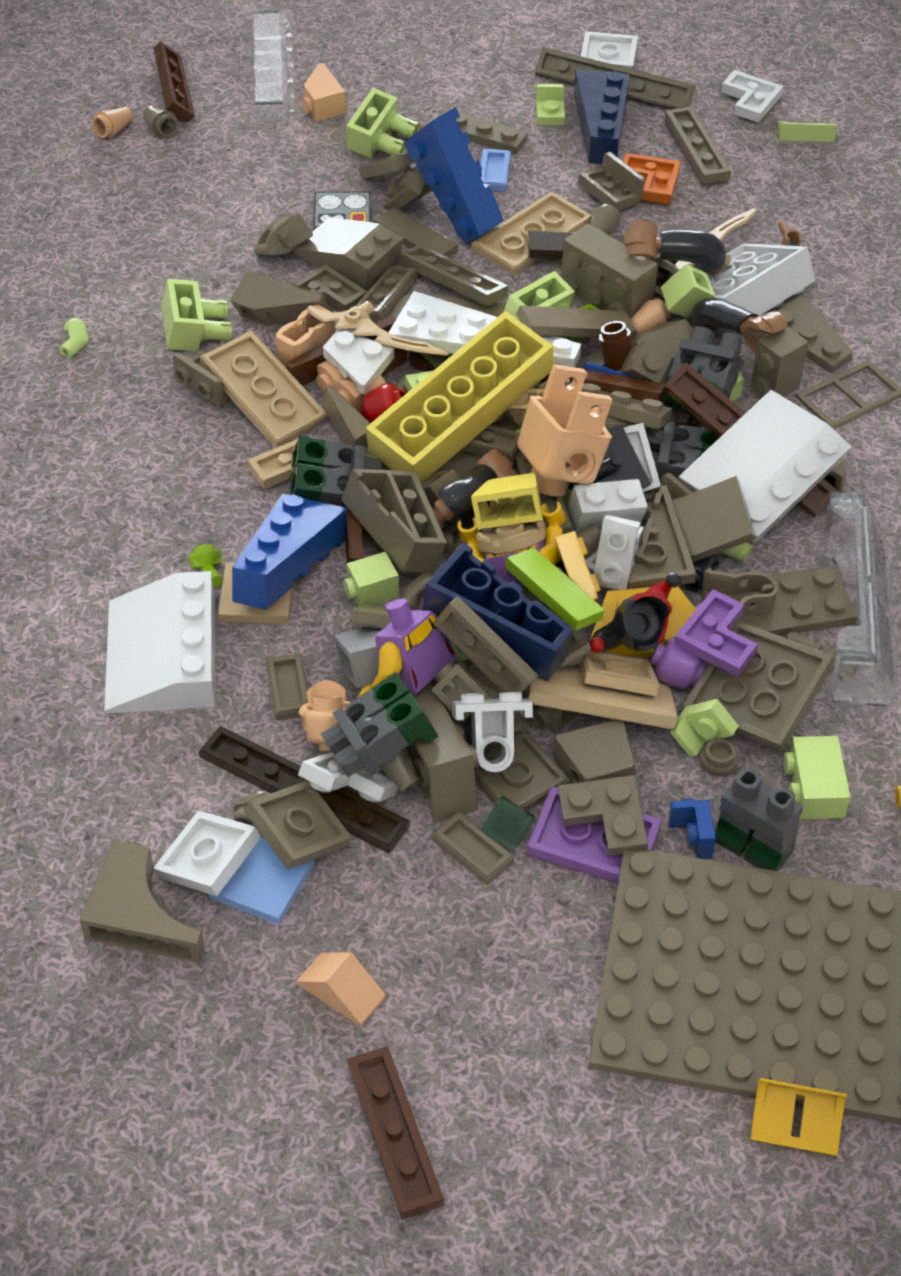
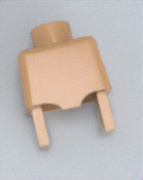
(563, 433)

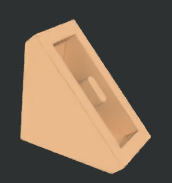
(343, 985)

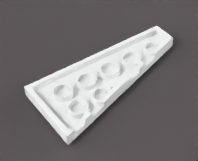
(453, 326)

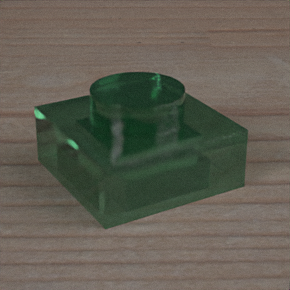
(508, 823)

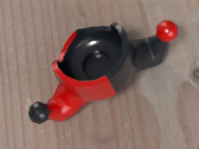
(638, 620)

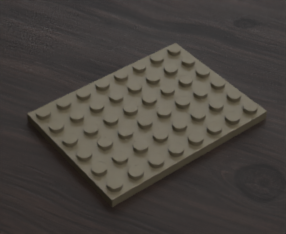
(752, 978)

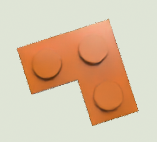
(659, 176)

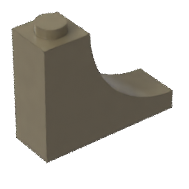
(127, 915)

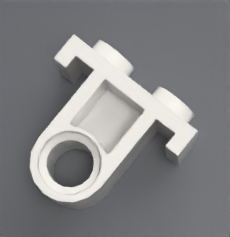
(617, 551)
(492, 722)

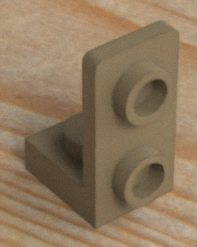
(456, 680)

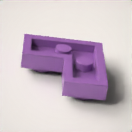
(710, 634)

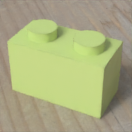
(818, 776)

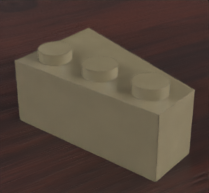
(396, 516)

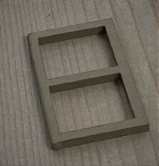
(836, 380)

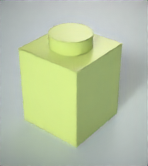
(686, 290)
(371, 580)

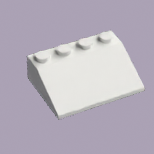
(763, 276)
(776, 456)
(162, 646)

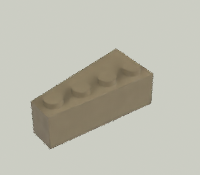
(445, 762)

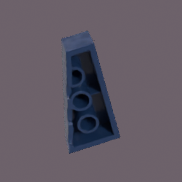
(601, 109)
(523, 625)

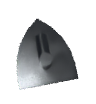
(620, 461)

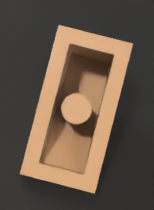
(323, 95)

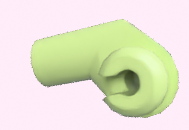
(77, 337)

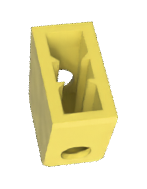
(511, 501)

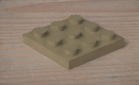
(770, 691)

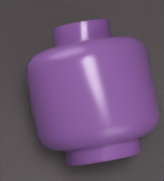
(676, 666)

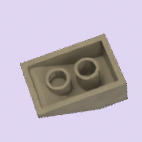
(353, 249)

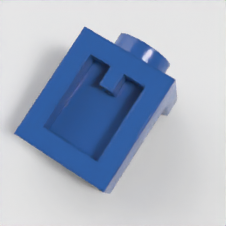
(699, 825)

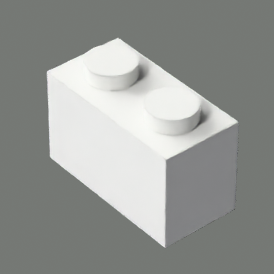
(594, 501)

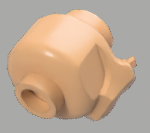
(318, 713)

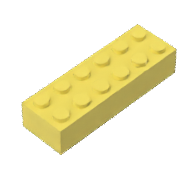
(460, 397)

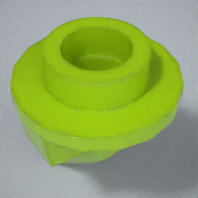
(205, 558)

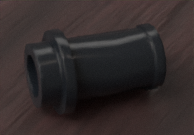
(700, 566)

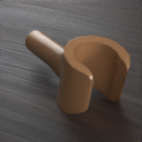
(789, 234)

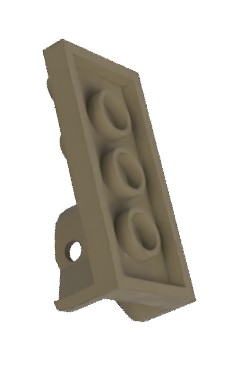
(786, 601)

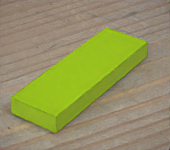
(554, 589)

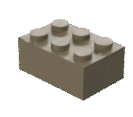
(605, 273)

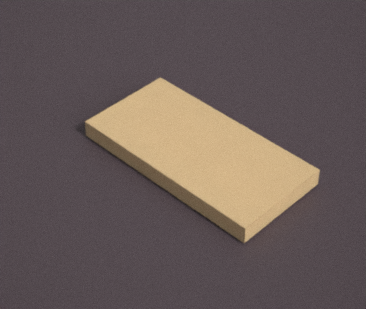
(507, 242)
(264, 389)
(570, 693)

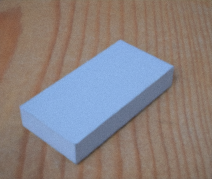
(495, 168)

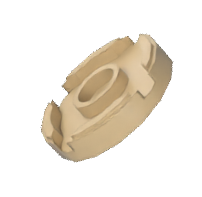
(511, 537)

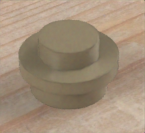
(719, 756)

